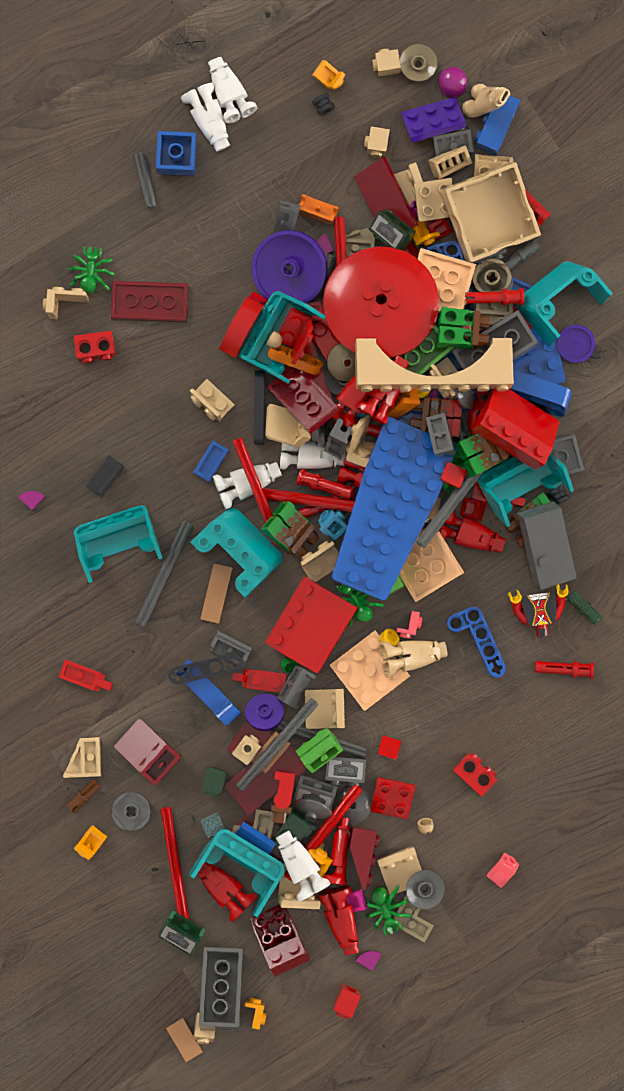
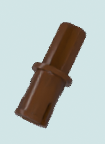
(83, 796)

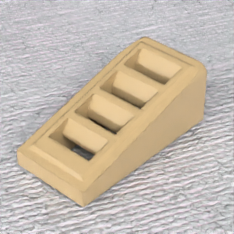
(448, 156)

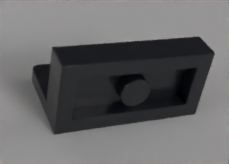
(105, 476)

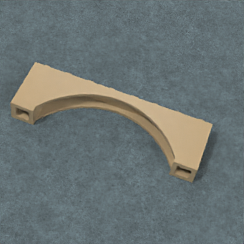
(378, 371)

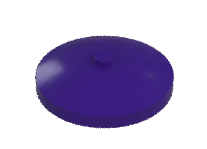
(289, 264)

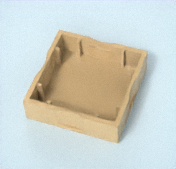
(490, 212)

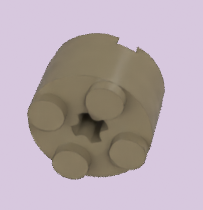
(492, 269)

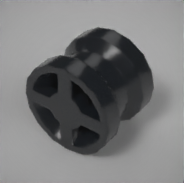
(323, 104)
(558, 495)

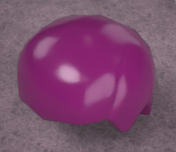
(452, 82)

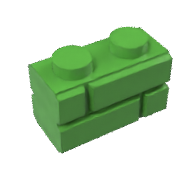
(319, 750)

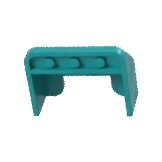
(244, 545)

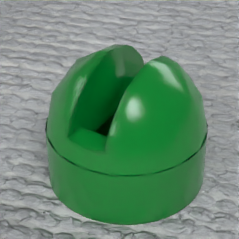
(288, 669)

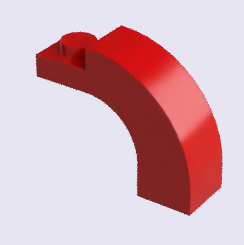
(242, 324)

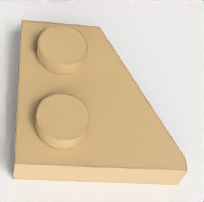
(85, 759)

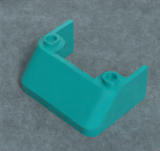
(537, 304)
(271, 319)
(516, 478)
(113, 535)
(266, 868)

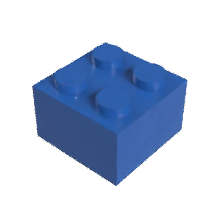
(176, 153)

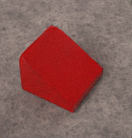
(440, 226)
(453, 475)
(472, 509)
(389, 747)

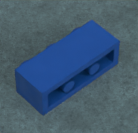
(496, 126)

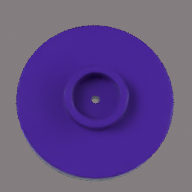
(584, 343)
(264, 720)

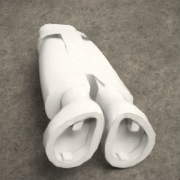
(229, 89)
(208, 117)
(309, 457)
(266, 474)
(300, 866)

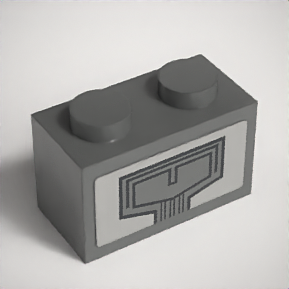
(347, 770)
(315, 790)

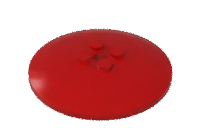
(398, 323)

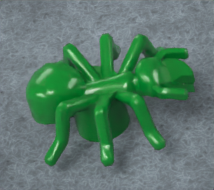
(90, 273)
(363, 612)
(384, 905)

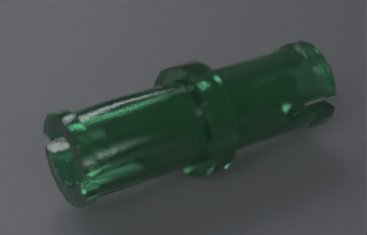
(584, 608)

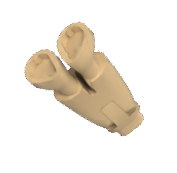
(486, 100)
(410, 655)

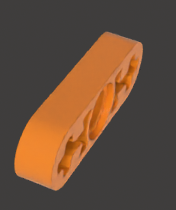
(307, 363)

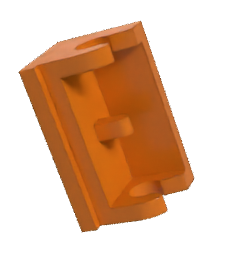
(318, 210)
(404, 404)

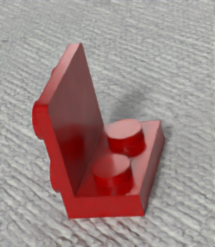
(296, 332)

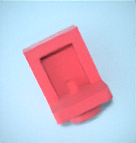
(414, 623)
(503, 870)

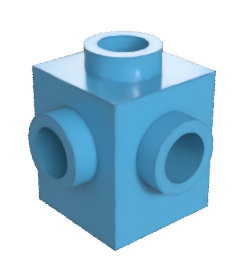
(332, 523)

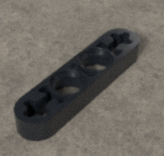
(259, 407)
(206, 672)

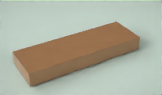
(216, 593)

